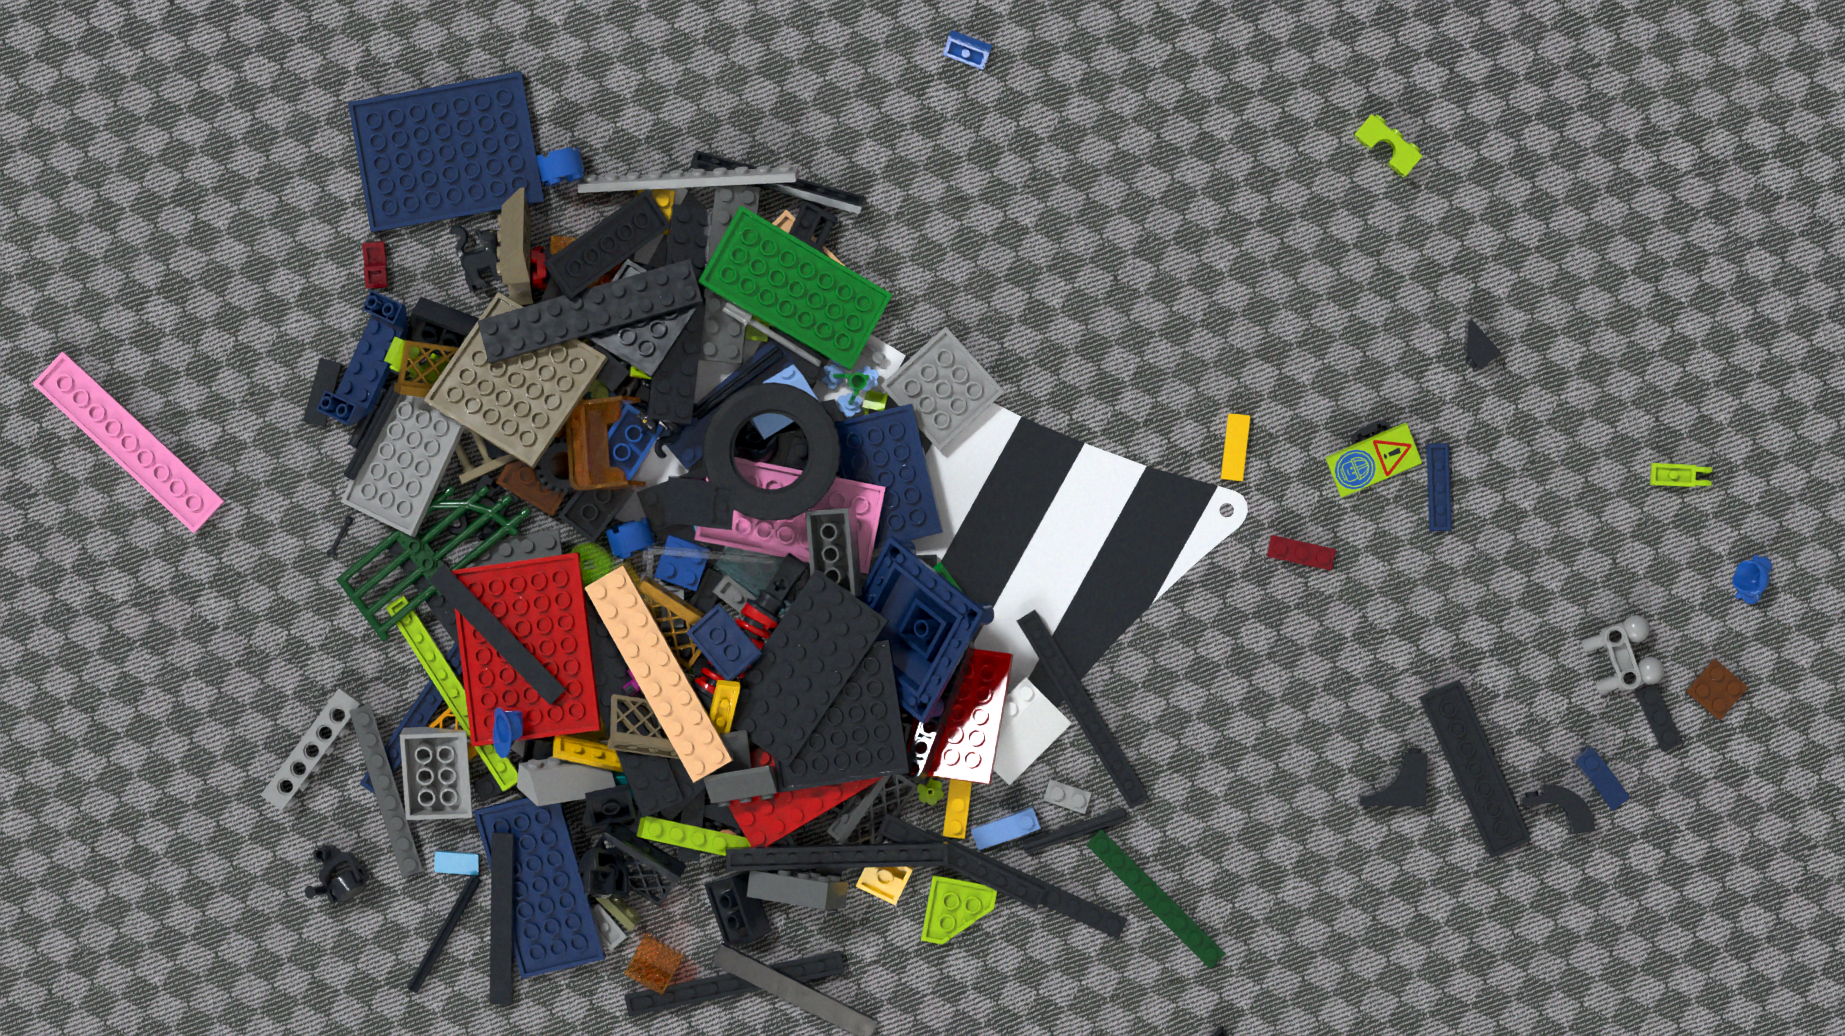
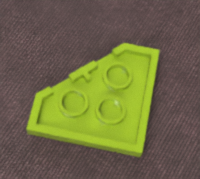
(954, 907)

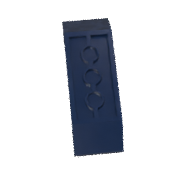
(367, 368)

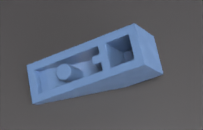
(1006, 828)

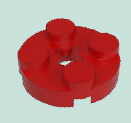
(539, 272)

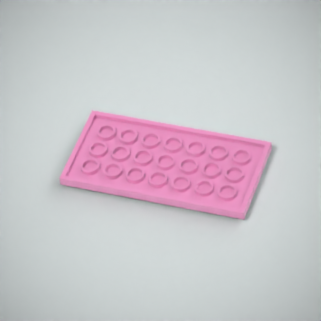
(790, 534)

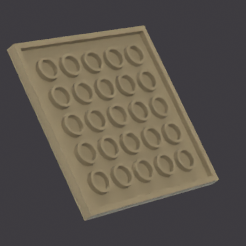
(519, 399)

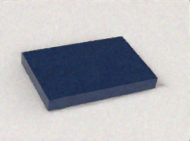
(724, 643)

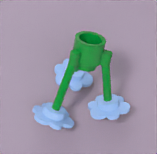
(860, 380)

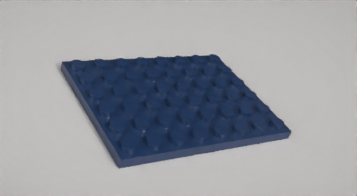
(445, 151)

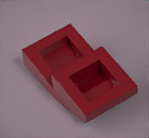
(375, 264)

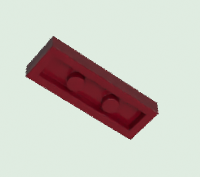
(1301, 552)

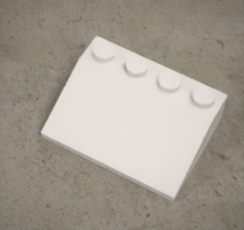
(1026, 730)

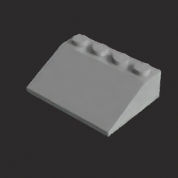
(435, 773)

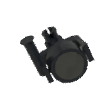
(345, 886)

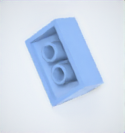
(771, 423)

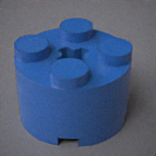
(561, 165)
(630, 537)

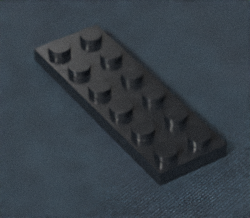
(607, 244)

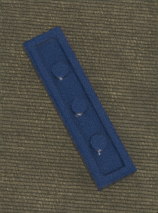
(1438, 487)

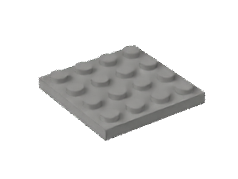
(944, 388)

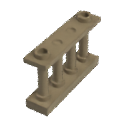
(489, 464)

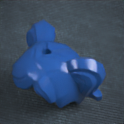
(1752, 578)

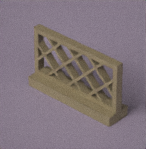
(636, 742)

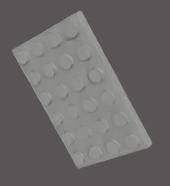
(405, 465)

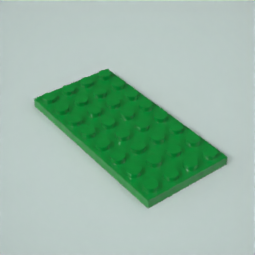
(794, 288)

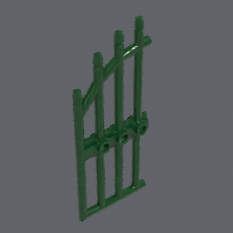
(423, 555)

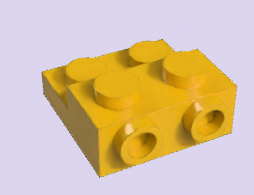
(885, 881)

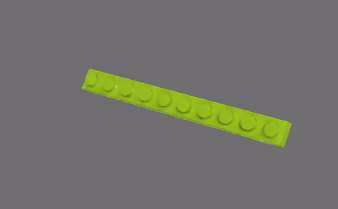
(449, 687)

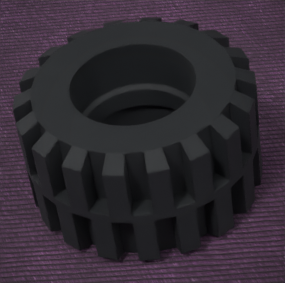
(543, 471)

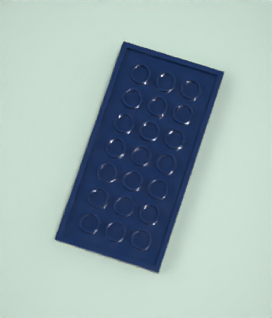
(551, 912)

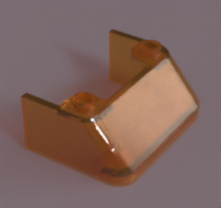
(589, 445)

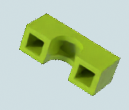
(1404, 154)
(394, 357)

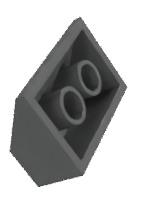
(742, 785)

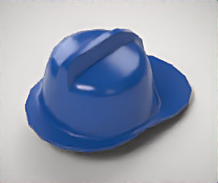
(507, 729)

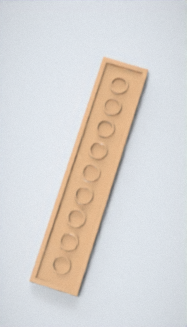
(658, 674)

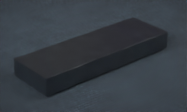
(325, 379)

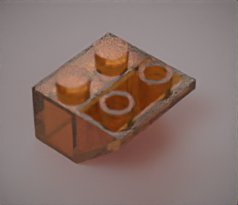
(654, 963)

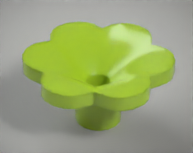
(936, 795)

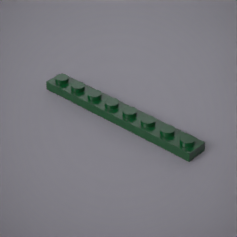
(1155, 898)

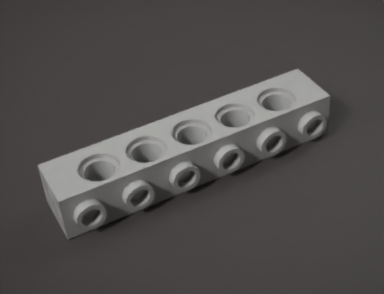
(274, 791)

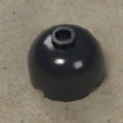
(754, 447)

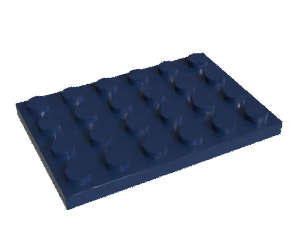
(889, 453)

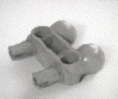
(1634, 630)

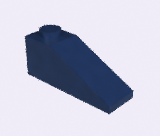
(1600, 777)

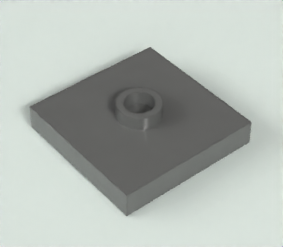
(738, 747)

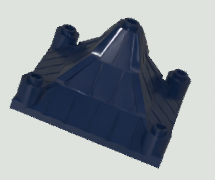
(926, 627)

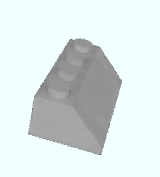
(560, 780)

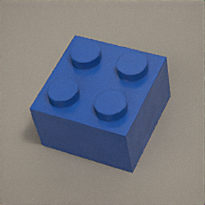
(682, 570)

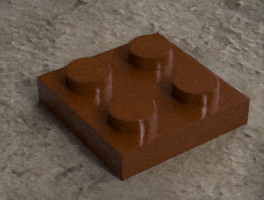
(1716, 689)

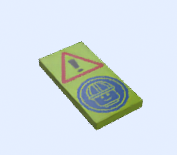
(1373, 460)

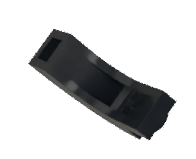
(1576, 809)

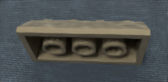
(514, 239)

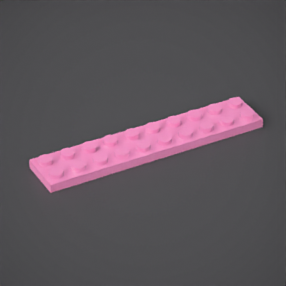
(128, 442)

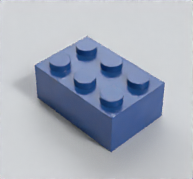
(626, 443)

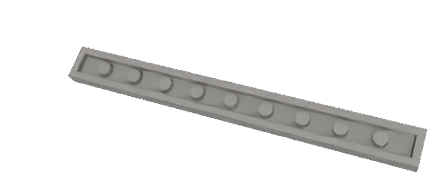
(695, 178)

